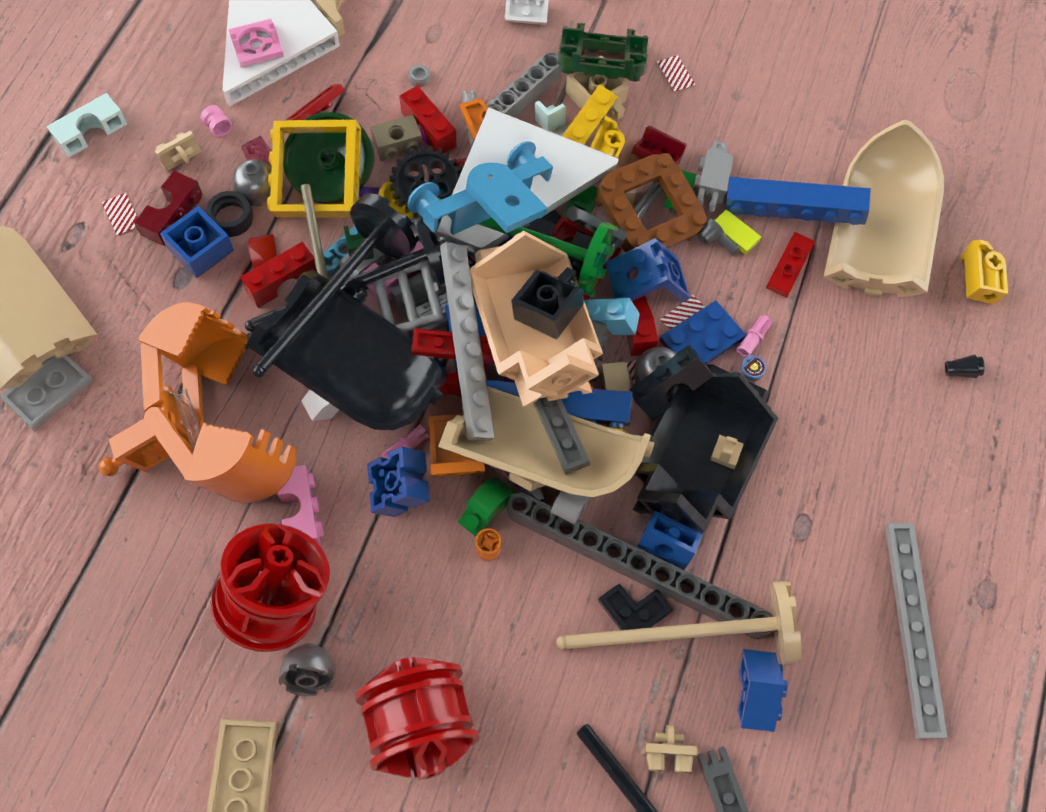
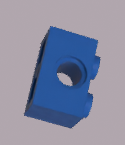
(669, 540)

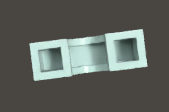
(99, 113)

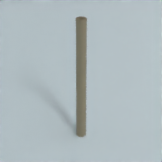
(313, 230)

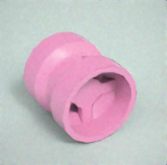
(216, 121)

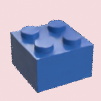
(197, 241)

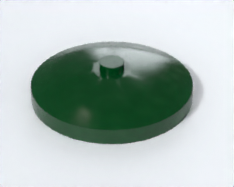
(320, 161)

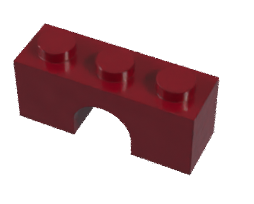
(182, 194)

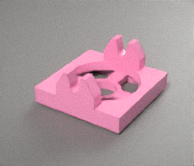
(247, 59)

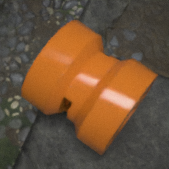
(486, 539)

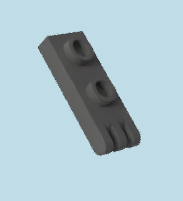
(722, 782)

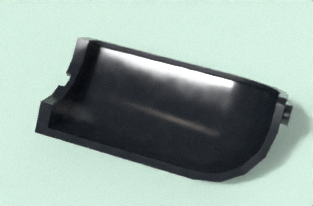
(353, 358)

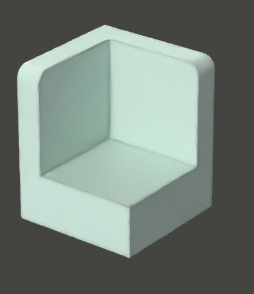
(550, 117)

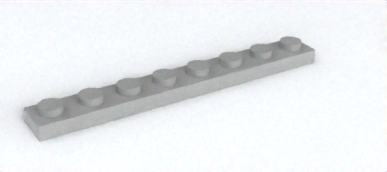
(467, 342)
(915, 632)

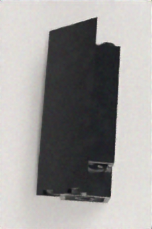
(679, 473)

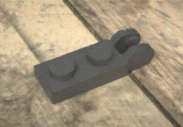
(591, 221)

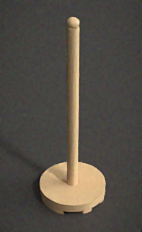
(782, 623)

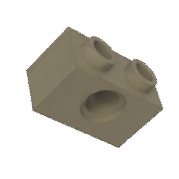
(396, 137)

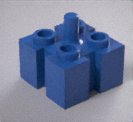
(398, 482)

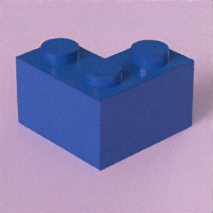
(761, 690)

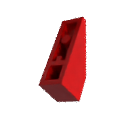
(646, 332)

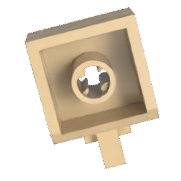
(581, 87)

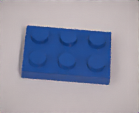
(707, 331)

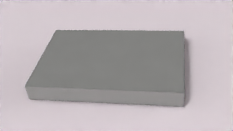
(47, 391)

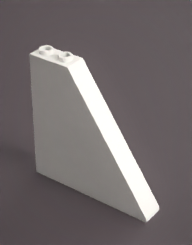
(301, 33)
(573, 171)

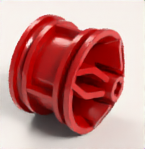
(248, 603)
(416, 718)

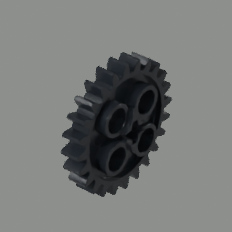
(404, 184)

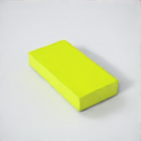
(738, 231)

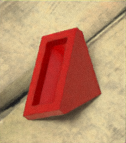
(261, 249)

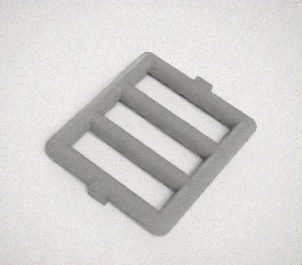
(432, 292)

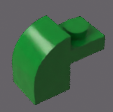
(485, 504)

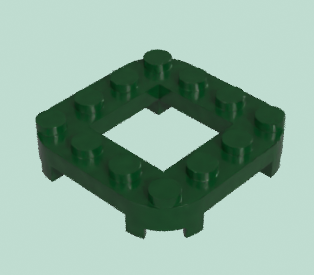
(633, 46)

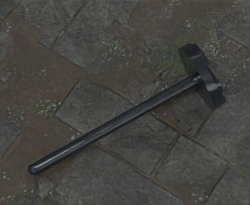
(383, 230)
(430, 251)

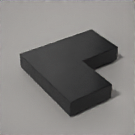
(634, 616)

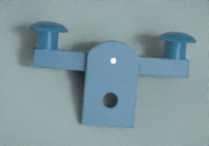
(490, 192)

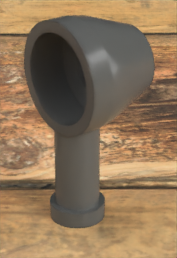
(713, 232)

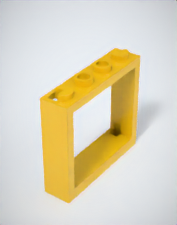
(352, 167)

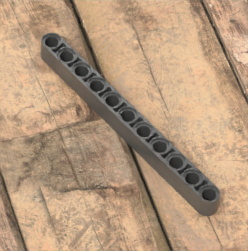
(629, 553)

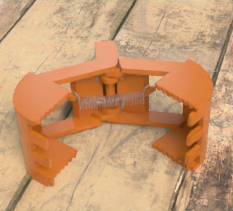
(204, 453)

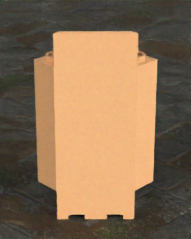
(531, 358)

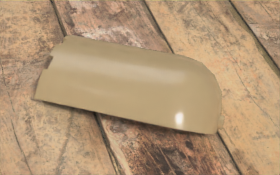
(903, 219)
(34, 313)
(526, 450)

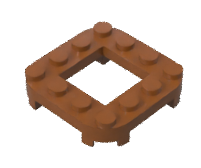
(641, 172)

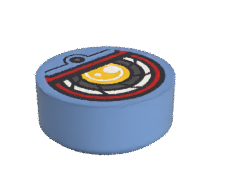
(753, 368)

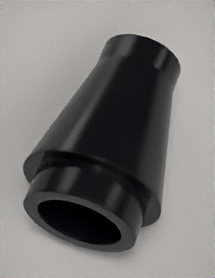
(965, 367)

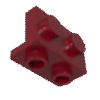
(658, 142)

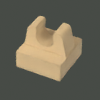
(727, 451)

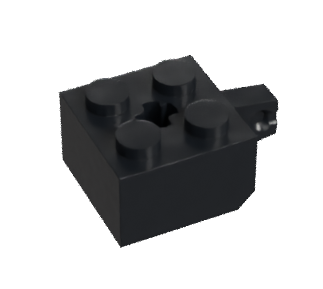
(548, 302)

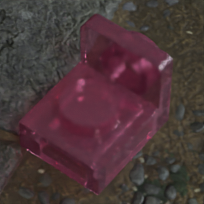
(257, 149)

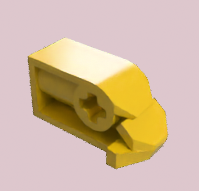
(609, 138)
(984, 272)

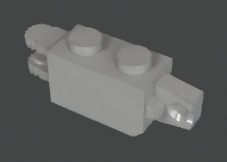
(715, 175)

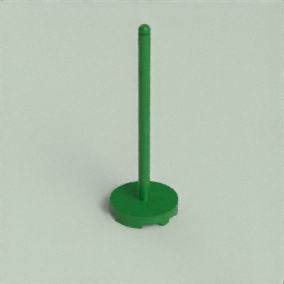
(593, 257)

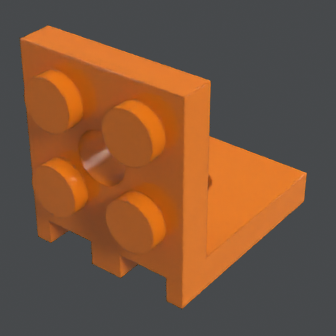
(445, 461)

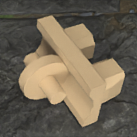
(178, 150)
(682, 754)

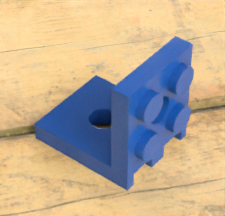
(655, 267)

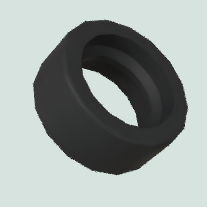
(226, 199)

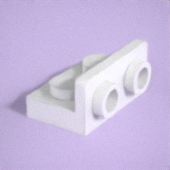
(527, 11)

